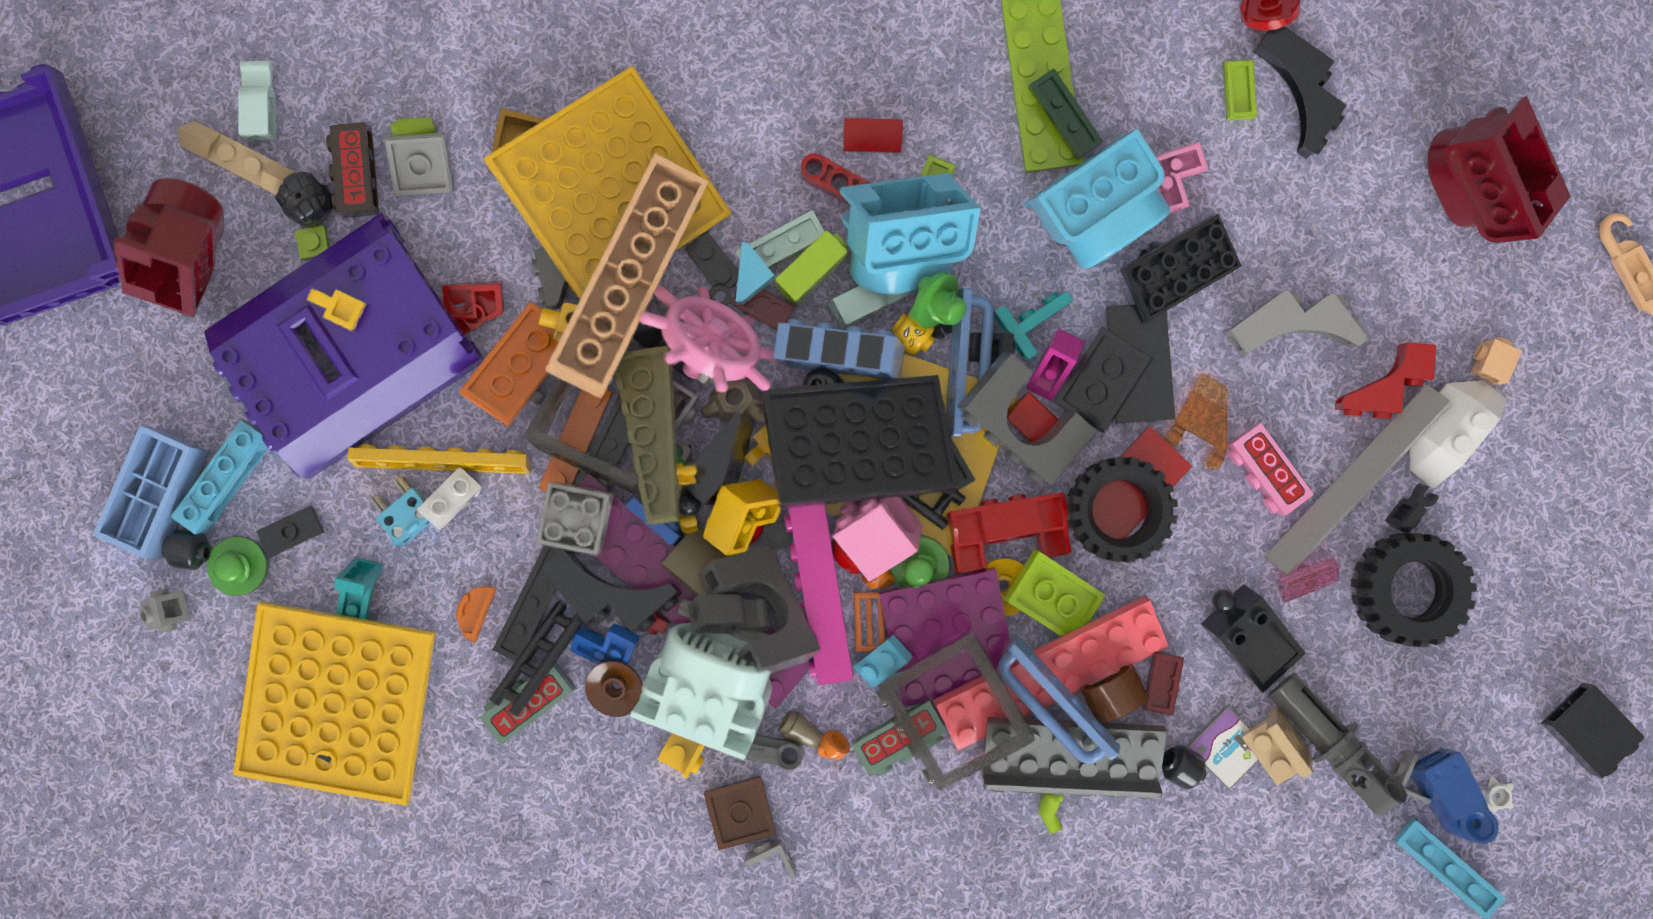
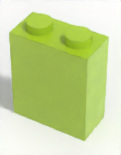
(812, 268)

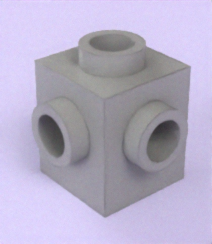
(164, 610)

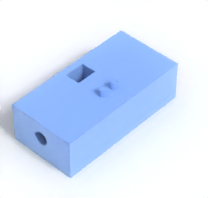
(167, 473)

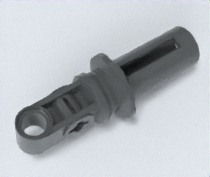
(1338, 745)

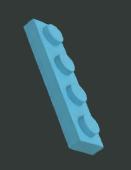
(1449, 869)

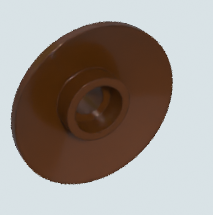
(605, 696)

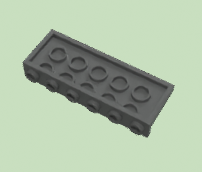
(1052, 769)

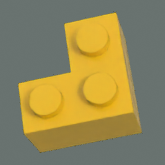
(738, 513)

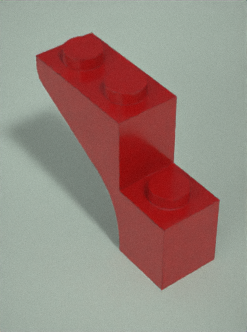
(1385, 396)

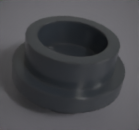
(776, 535)

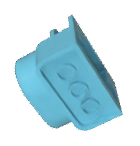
(1104, 200)
(907, 230)

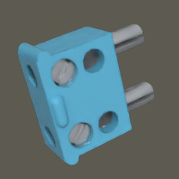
(407, 519)

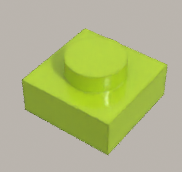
(312, 241)

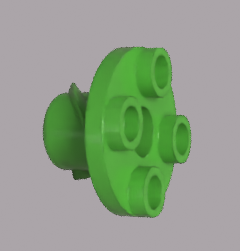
(938, 301)
(927, 564)
(237, 566)

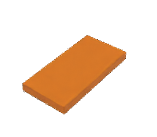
(513, 368)

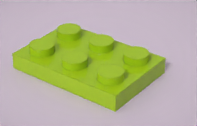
(1053, 595)

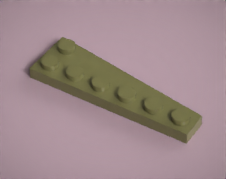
(648, 407)

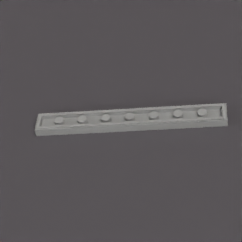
(1358, 480)

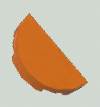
(473, 610)

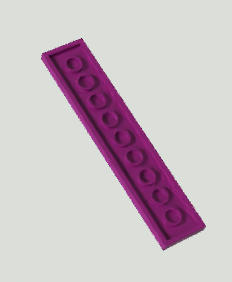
(635, 556)

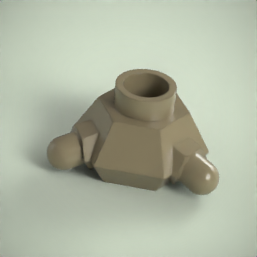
(739, 397)

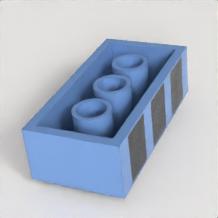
(839, 350)

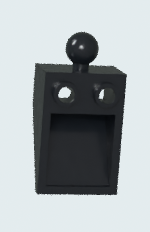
(718, 464)
(1252, 636)

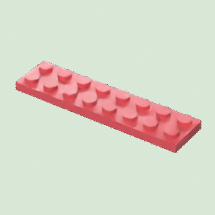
(1075, 658)

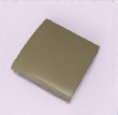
(690, 559)

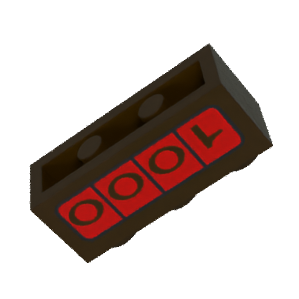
(353, 170)

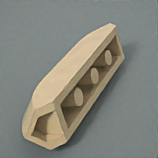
(233, 156)

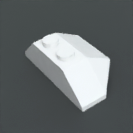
(1457, 432)

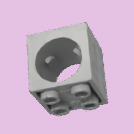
(575, 518)

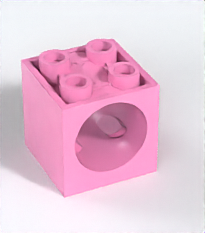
(877, 533)

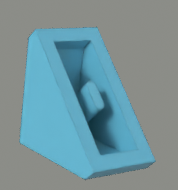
(752, 276)

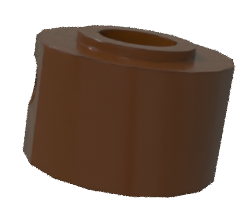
(1115, 695)

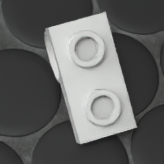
(449, 499)

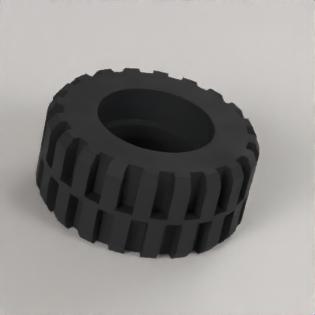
(1451, 595)

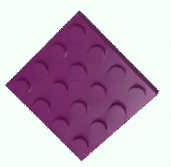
(938, 613)

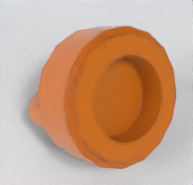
(882, 581)
(833, 745)

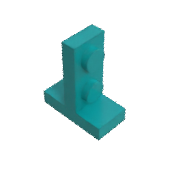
(1030, 320)
(356, 587)

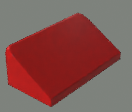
(872, 135)
(1031, 417)

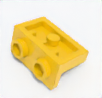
(682, 754)

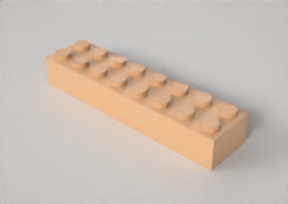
(626, 276)

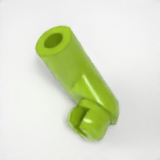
(1047, 810)

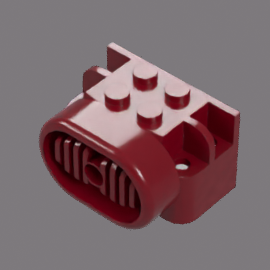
(1498, 175)
(171, 245)

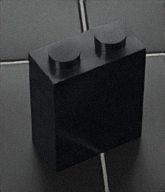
(1593, 730)

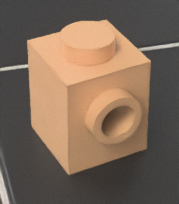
(1496, 360)

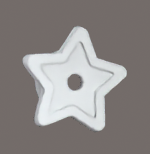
(1504, 791)

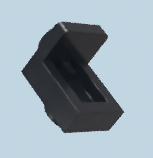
(1001, 343)

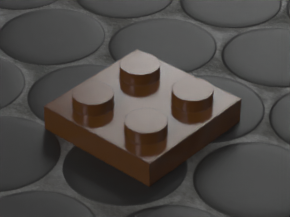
(739, 813)

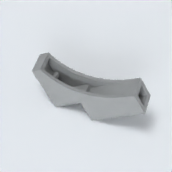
(1285, 316)

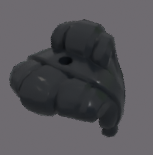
(314, 201)

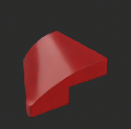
(482, 299)

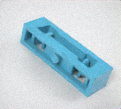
(221, 479)

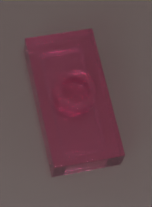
(1309, 579)

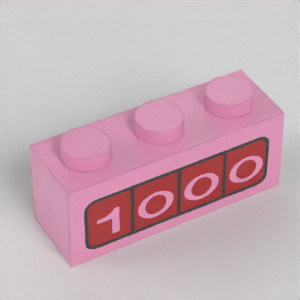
(1268, 470)

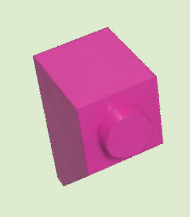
(1055, 364)

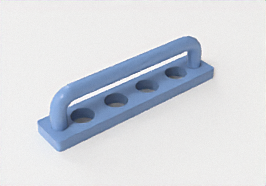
(959, 358)
(1063, 696)

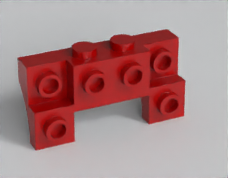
(1008, 521)

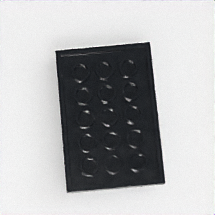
(859, 441)

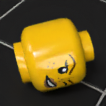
(913, 335)

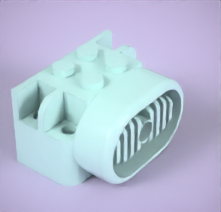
(705, 691)

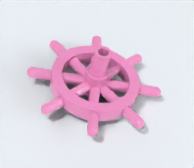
(710, 339)

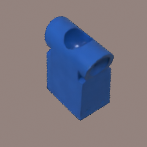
(1455, 796)

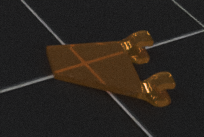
(1205, 417)

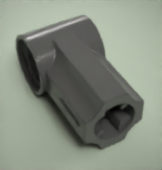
(770, 751)

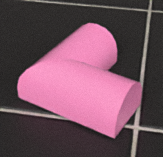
(1177, 166)

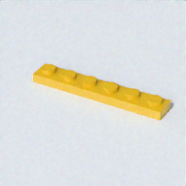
(429, 459)

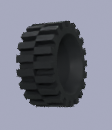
(1158, 512)

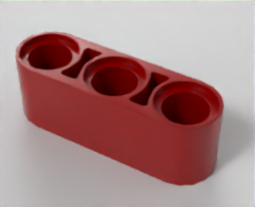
(829, 172)

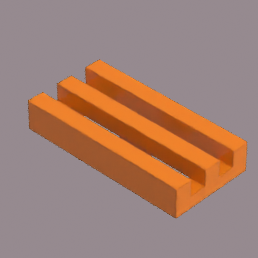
(868, 595)

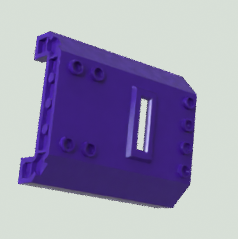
(62, 238)
(388, 366)

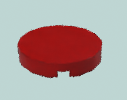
(1269, 13)

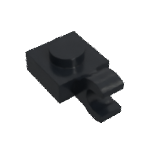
(1410, 511)

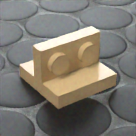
(1279, 747)

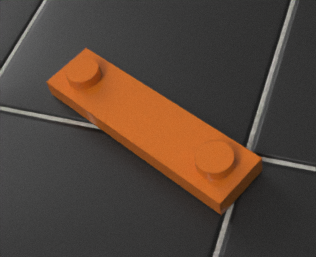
(577, 433)

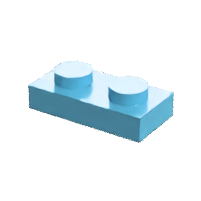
(883, 661)

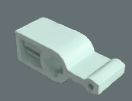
(256, 101)
(860, 304)

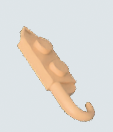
(1630, 263)

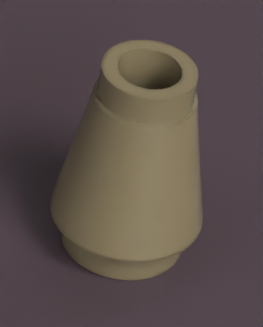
(799, 729)

